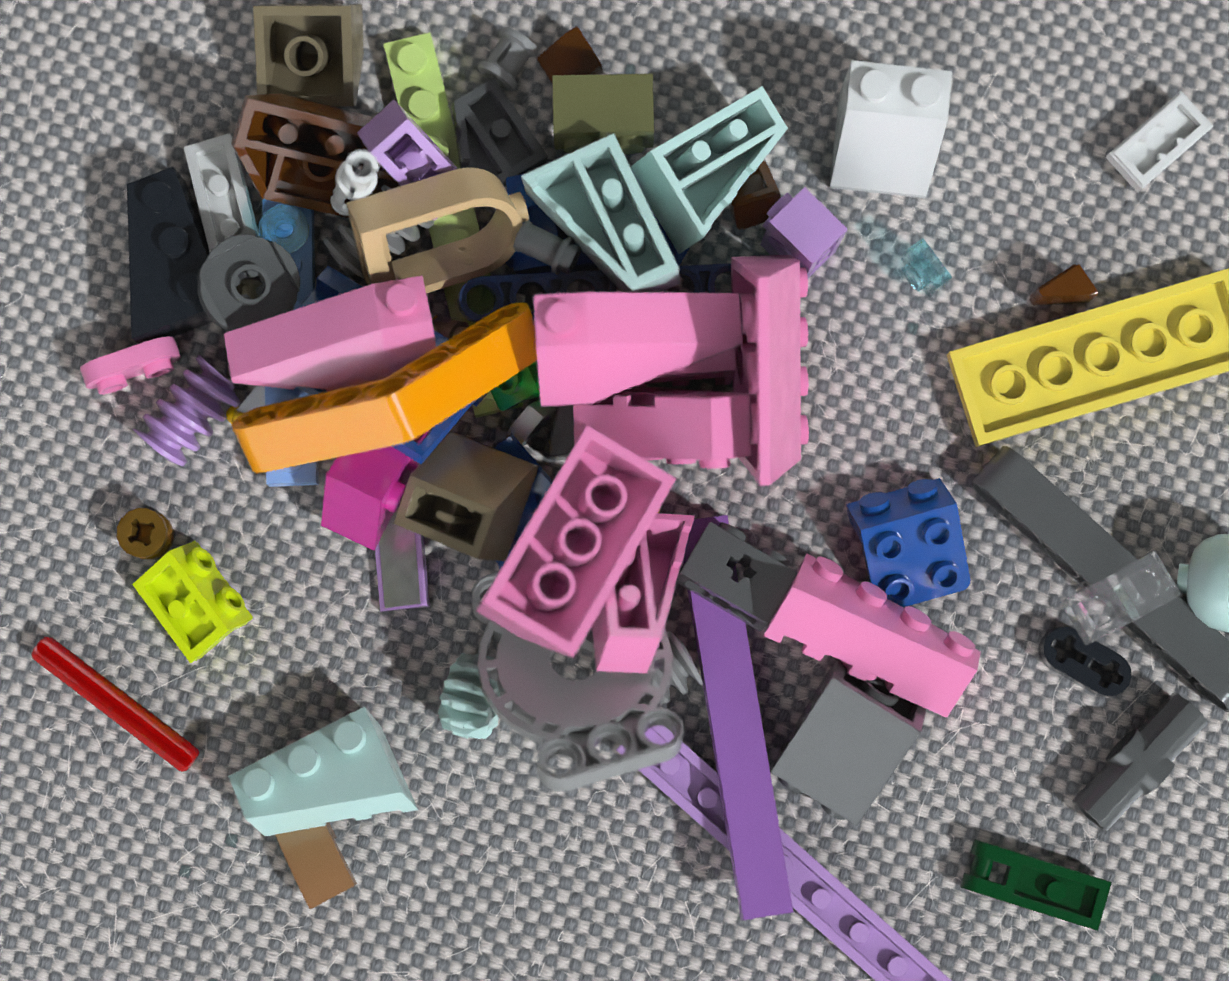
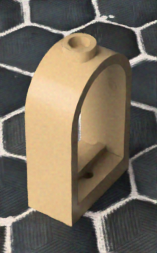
(428, 200)

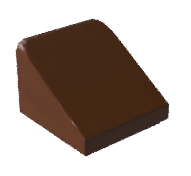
(570, 56)
(755, 198)
(1068, 287)

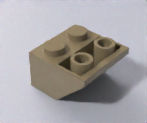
(467, 497)

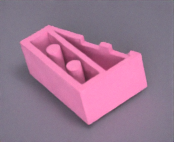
(673, 424)

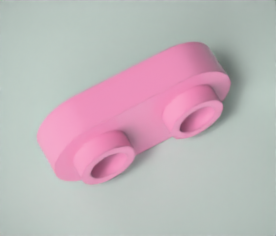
(149, 358)

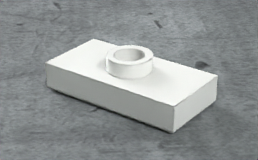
(1159, 141)

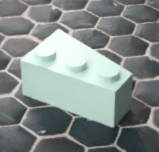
(706, 165)
(606, 214)
(324, 778)

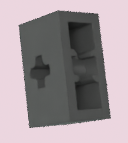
(710, 572)

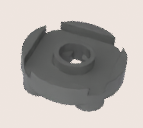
(255, 257)

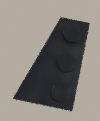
(164, 257)

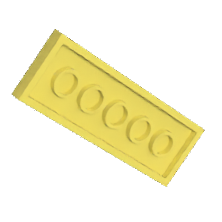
(1094, 359)

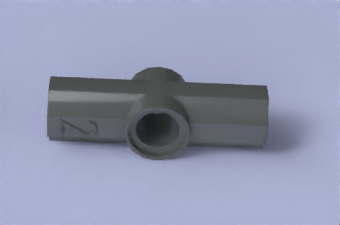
(1140, 761)

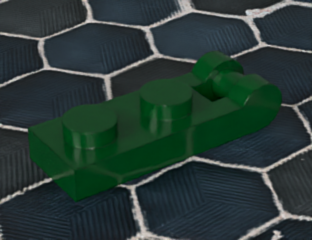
(1038, 885)

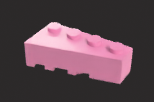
(874, 636)

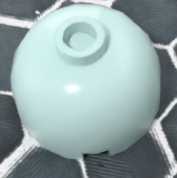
(1207, 582)

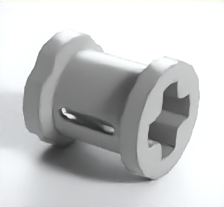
(508, 58)

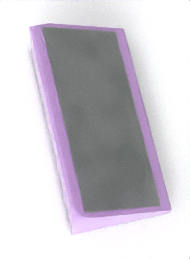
(401, 569)

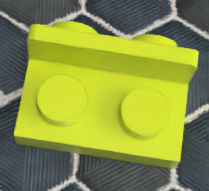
(192, 600)

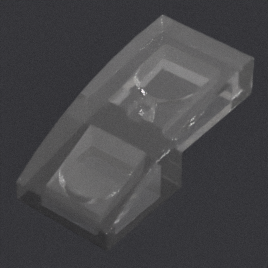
(1120, 598)

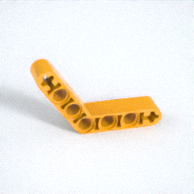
(394, 407)

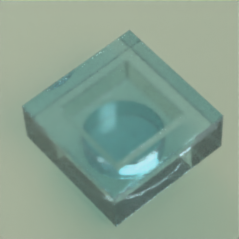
(924, 269)

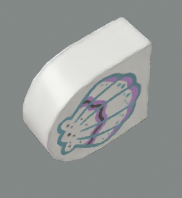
(531, 421)

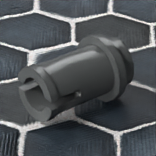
(547, 248)

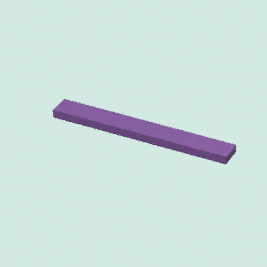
(739, 752)

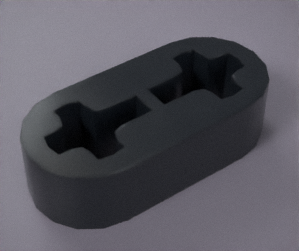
(1078, 671)

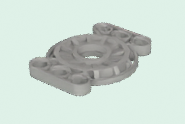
(575, 714)

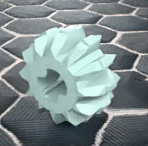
(463, 703)

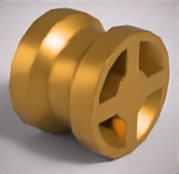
(151, 541)

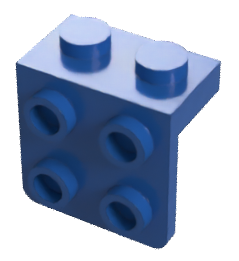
(912, 541)

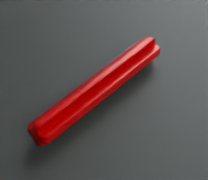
(115, 703)

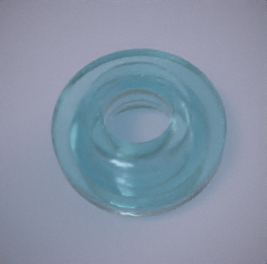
(280, 215)

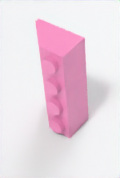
(576, 544)

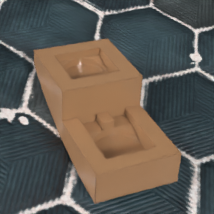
(316, 863)

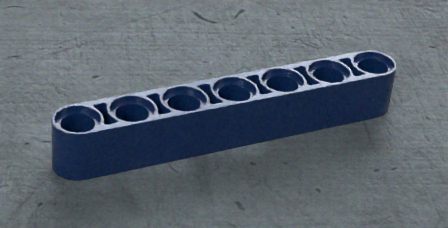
(505, 287)

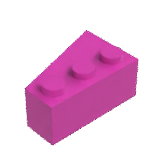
(365, 492)

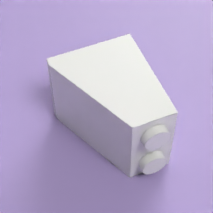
(889, 128)

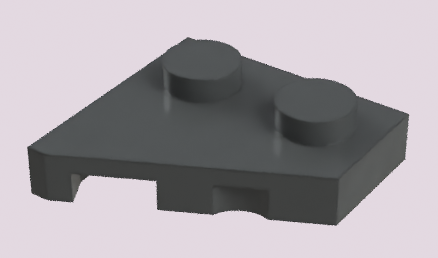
(494, 134)

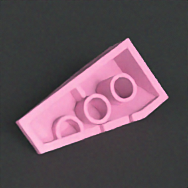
(616, 340)

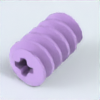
(189, 412)

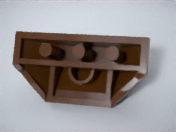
(297, 147)

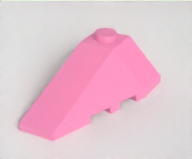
(336, 340)

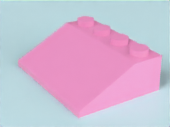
(770, 360)

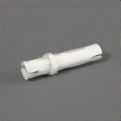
(357, 181)

